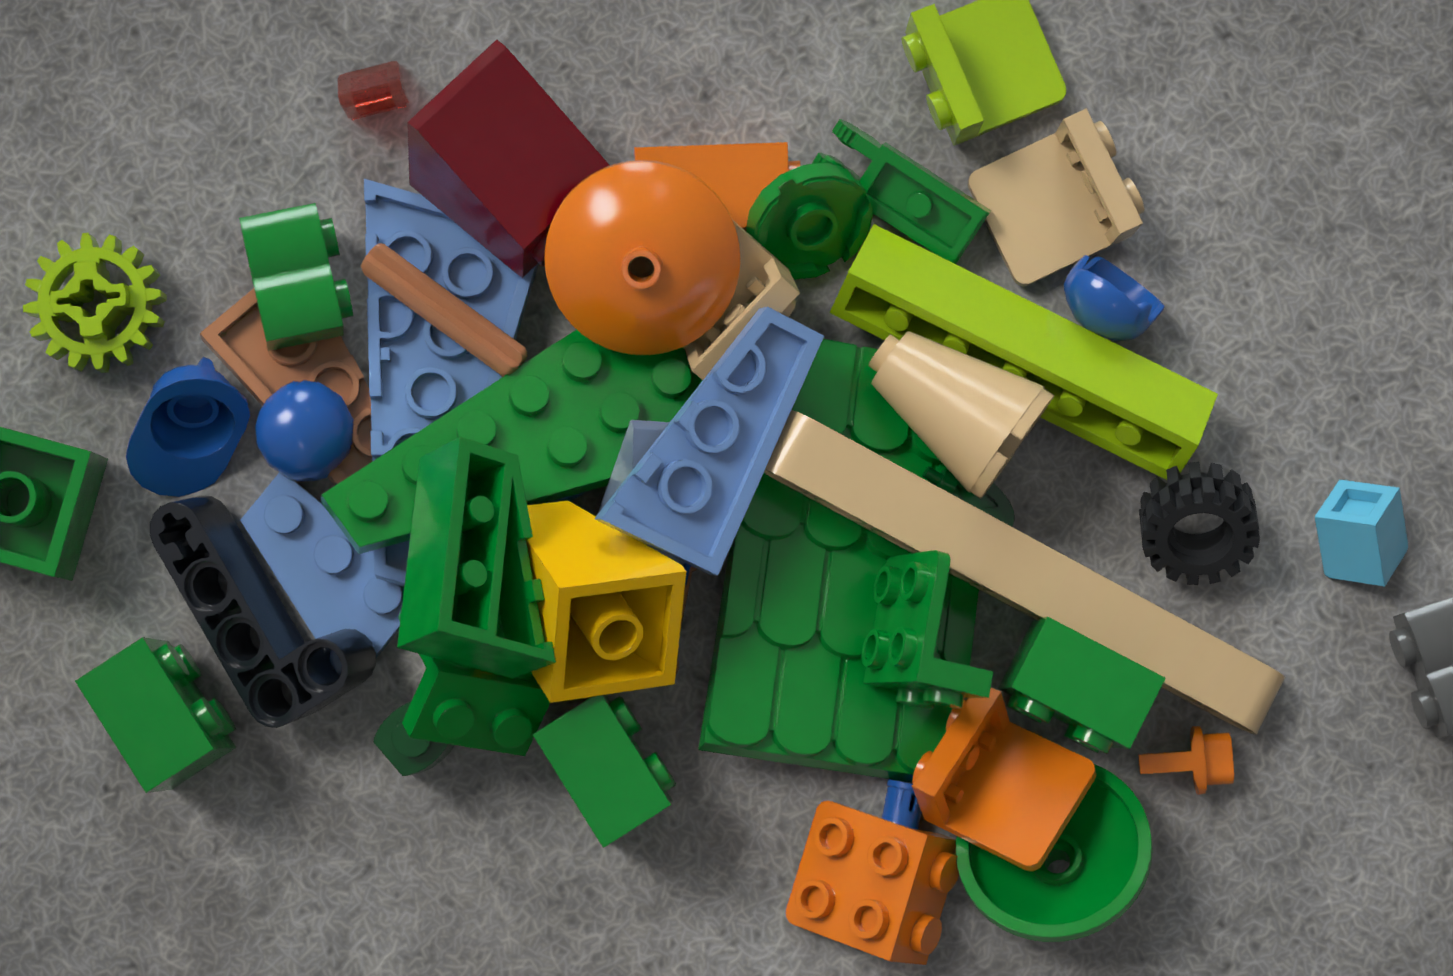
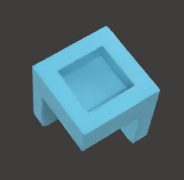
(1362, 532)

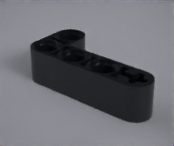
(252, 603)

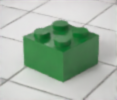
(45, 502)
(1080, 684)
(158, 713)
(605, 767)

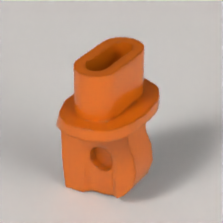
(1208, 760)

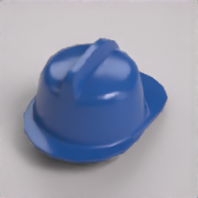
(187, 430)

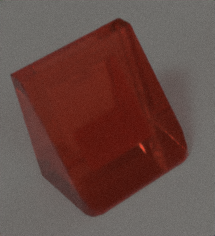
(372, 90)

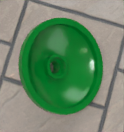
(1108, 867)

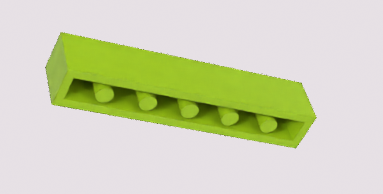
(1097, 384)

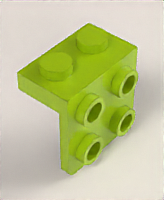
(982, 65)

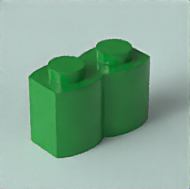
(294, 276)

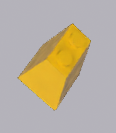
(605, 605)

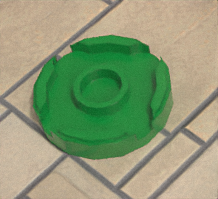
(811, 218)

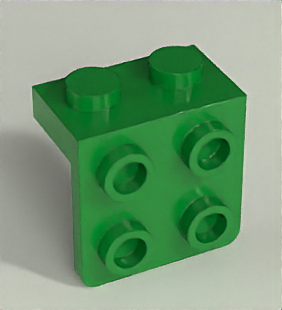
(905, 635)
(475, 708)

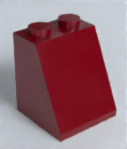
(498, 157)

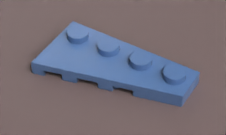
(712, 454)

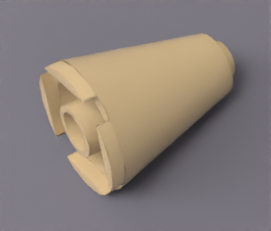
(958, 405)

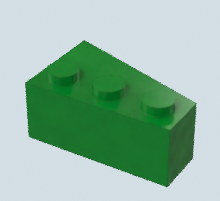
(469, 564)

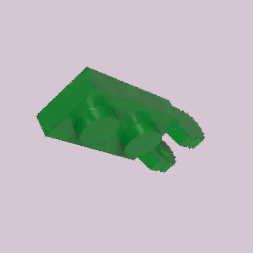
(912, 196)

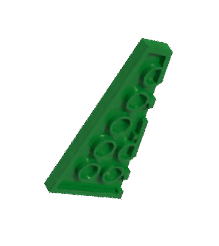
(556, 412)

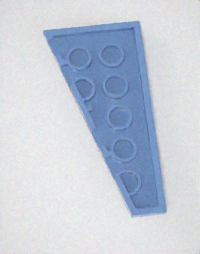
(412, 364)

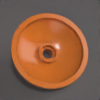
(652, 214)

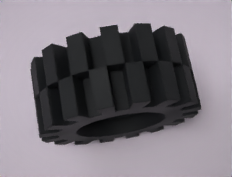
(1202, 552)

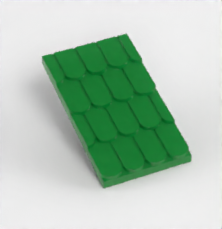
(803, 603)

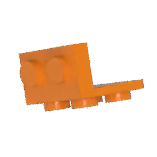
(1000, 783)
(873, 884)

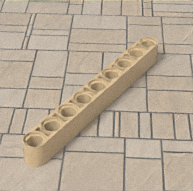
(1021, 570)

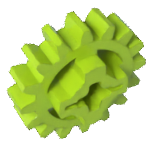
(98, 330)

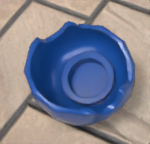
(1109, 300)
(304, 430)

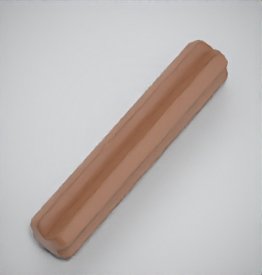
(443, 310)

